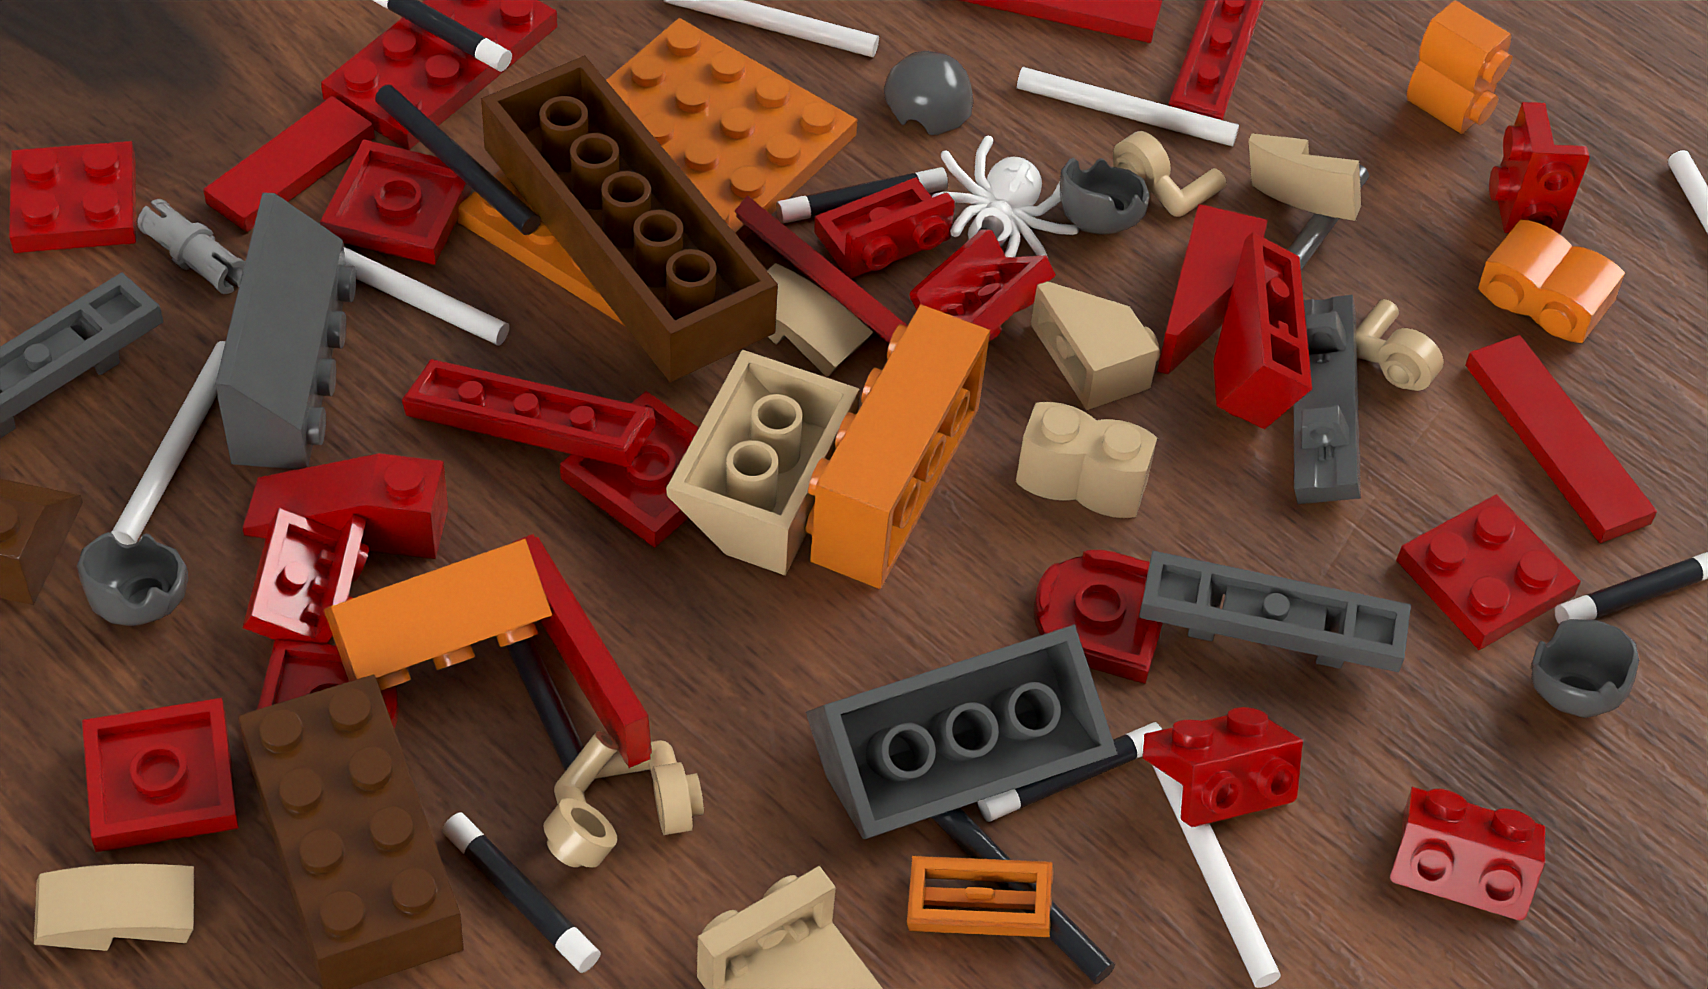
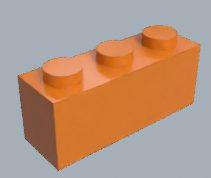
(439, 615)

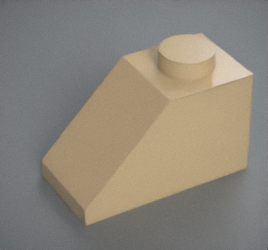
(1095, 343)

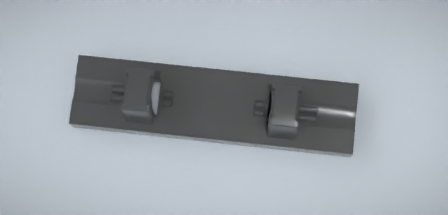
(72, 342)
(1328, 414)
(1275, 612)

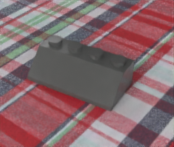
(283, 338)
(962, 732)

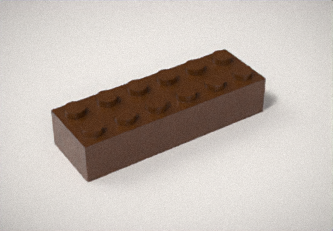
(629, 218)

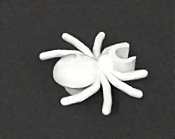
(1004, 200)

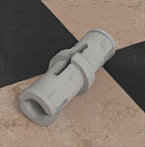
(191, 245)

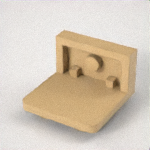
(782, 942)

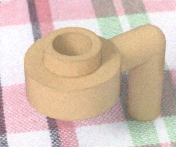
(1149, 160)
(1406, 358)
(676, 794)
(574, 828)

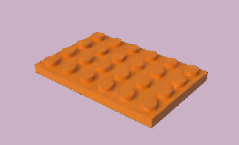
(719, 119)

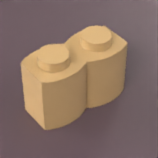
(1085, 459)

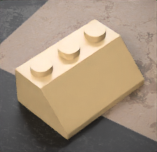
(756, 456)

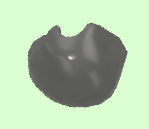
(930, 90)
(1102, 197)
(133, 580)
(1585, 667)

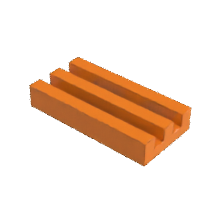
(980, 922)

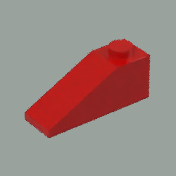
(1205, 280)
(1263, 338)
(395, 494)

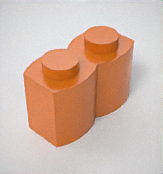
(1460, 67)
(1551, 281)

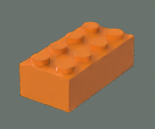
(896, 445)

